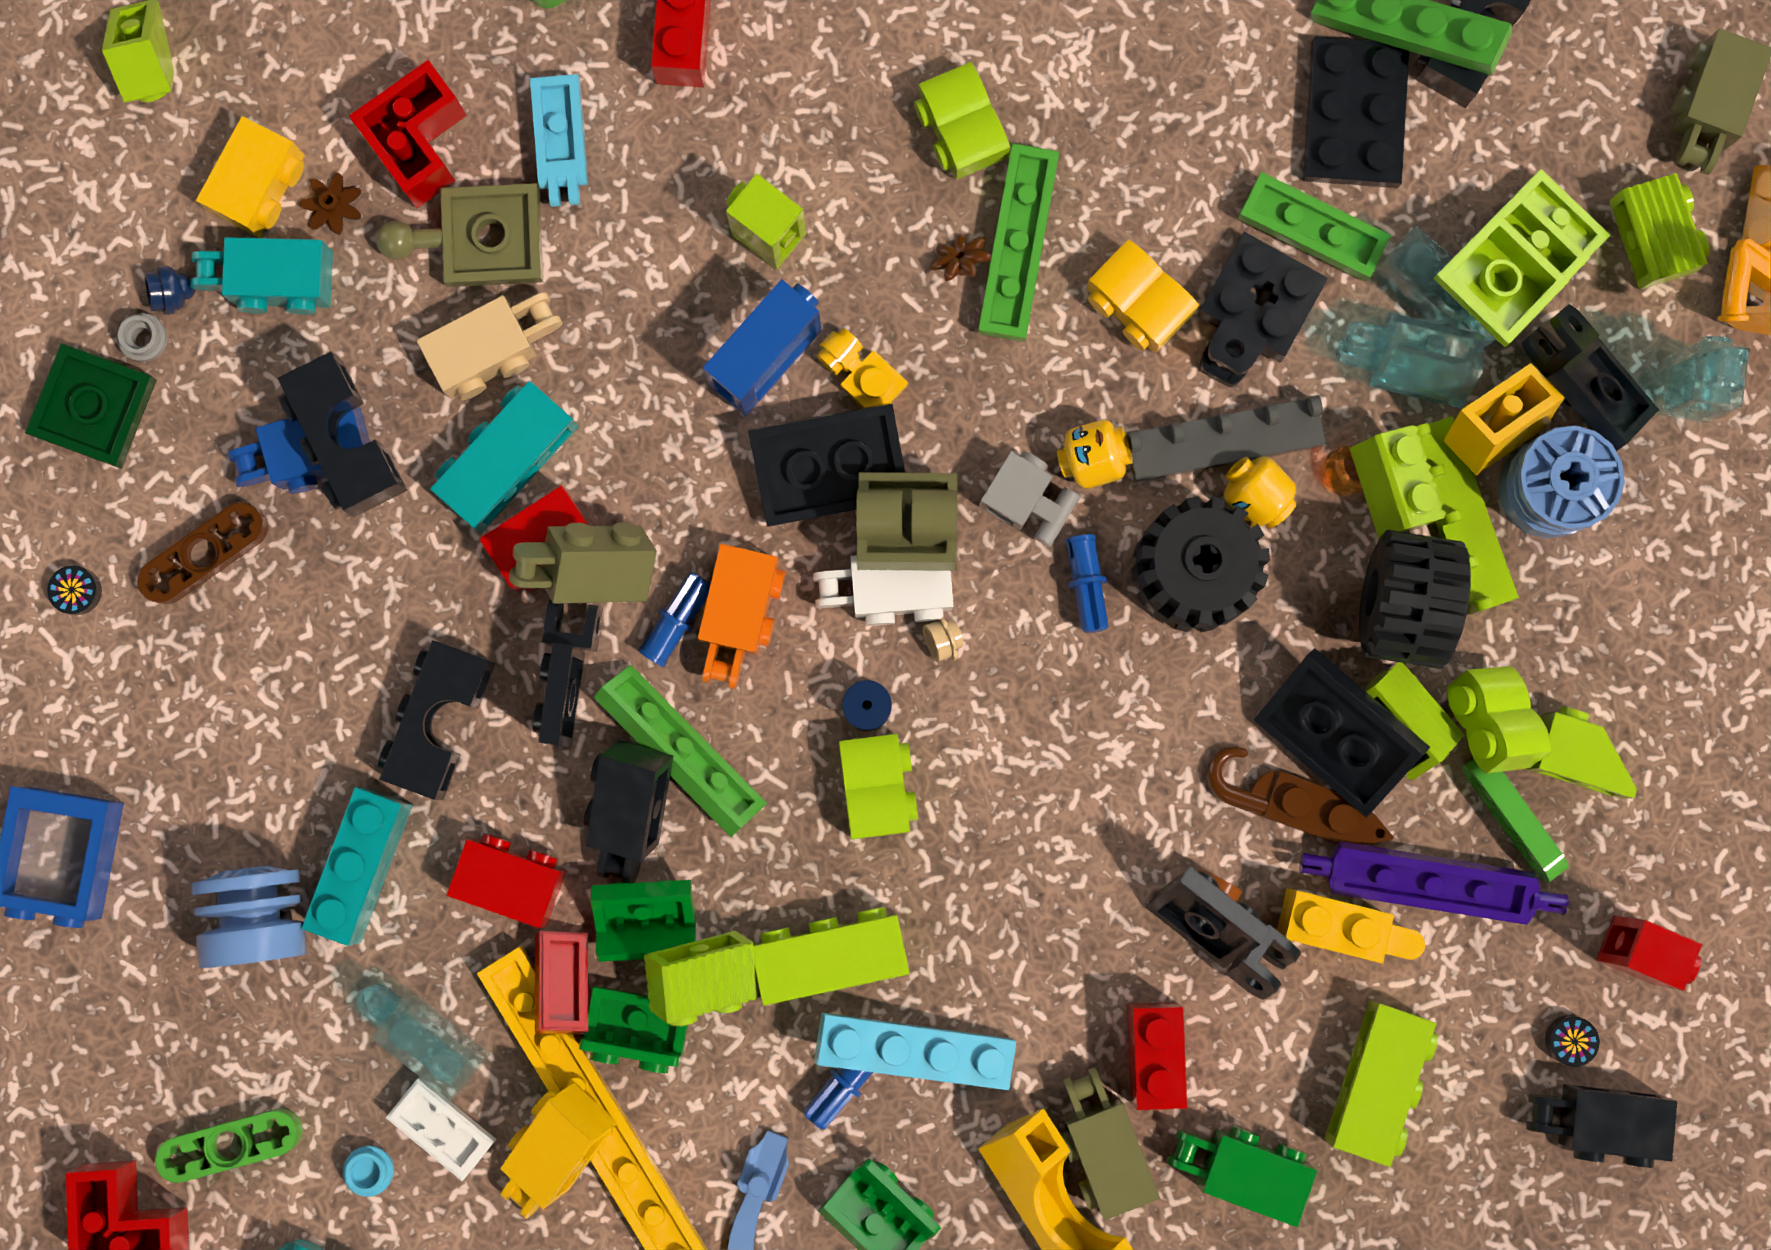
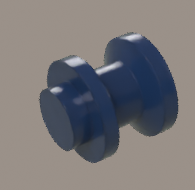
(867, 705)

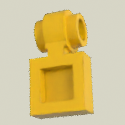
(869, 380)

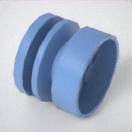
(1542, 501)
(248, 918)

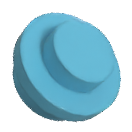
(368, 1171)

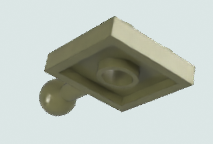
(464, 216)

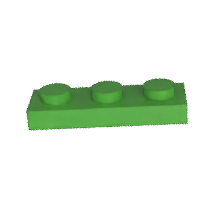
(1314, 227)

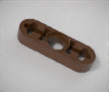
(180, 584)

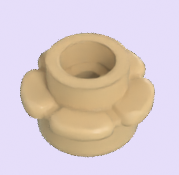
(943, 639)

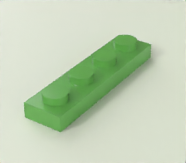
(1421, 28)
(1018, 242)
(695, 763)

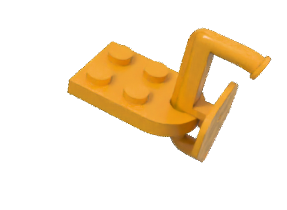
(1751, 262)

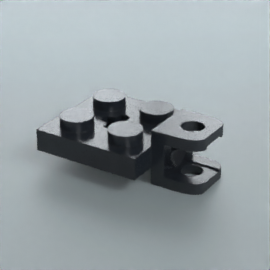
(1241, 324)
(1590, 377)
(563, 674)
(1224, 931)

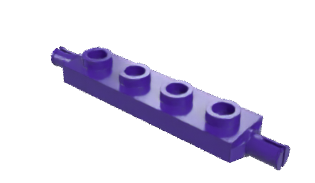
(1433, 883)

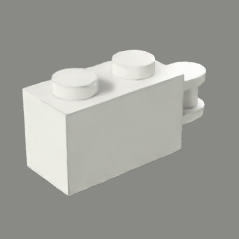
(888, 593)

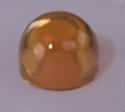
(1334, 476)

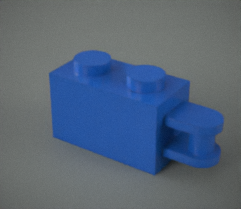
(284, 456)

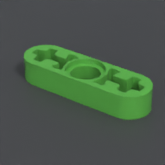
(1517, 821)
(191, 1141)

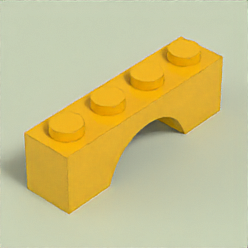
(1029, 1166)

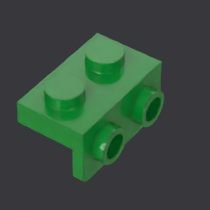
(642, 918)
(627, 1028)
(877, 1212)

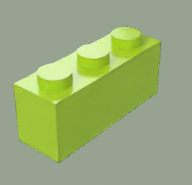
(829, 956)
(1381, 1083)

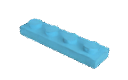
(914, 1051)

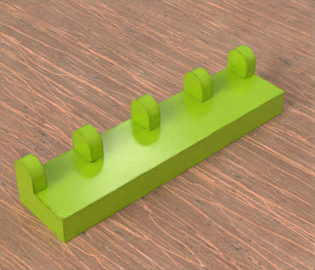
(1467, 519)

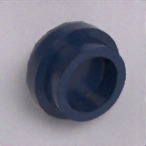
(167, 290)

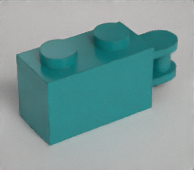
(268, 274)

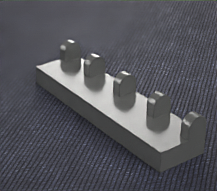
(1226, 439)

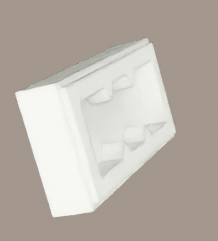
(441, 1128)

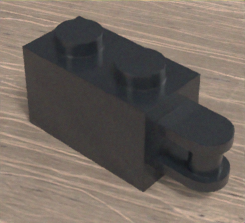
(627, 807)
(1609, 1123)

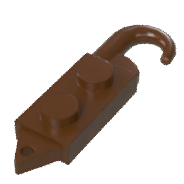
(1296, 804)

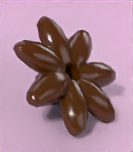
(334, 211)
(961, 257)

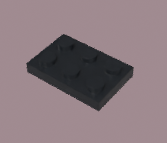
(1356, 113)
(815, 462)
(1341, 733)

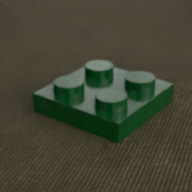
(91, 406)

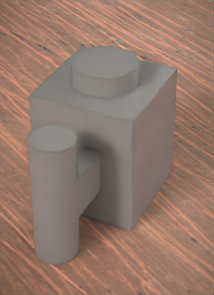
(1019, 492)

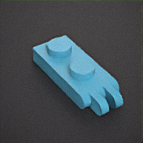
(559, 136)

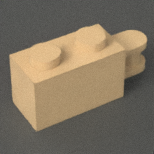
(486, 344)

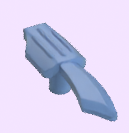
(760, 1181)

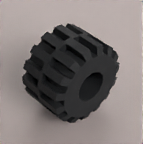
(1179, 587)
(1414, 599)

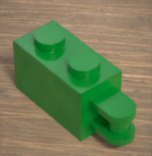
(1249, 1173)

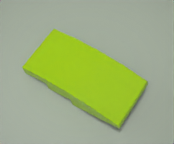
(1522, 258)

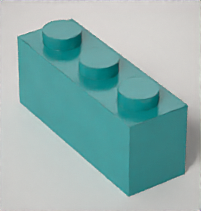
(503, 456)
(357, 866)

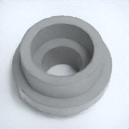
(132, 327)

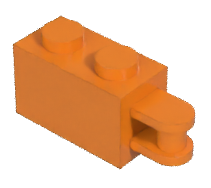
(739, 609)

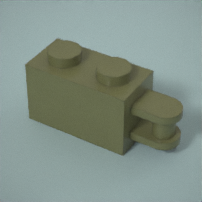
(1718, 96)
(587, 563)
(1107, 1151)

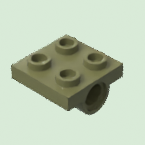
(907, 521)

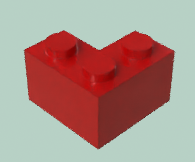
(404, 122)
(106, 1212)

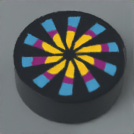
(74, 590)
(1572, 1040)

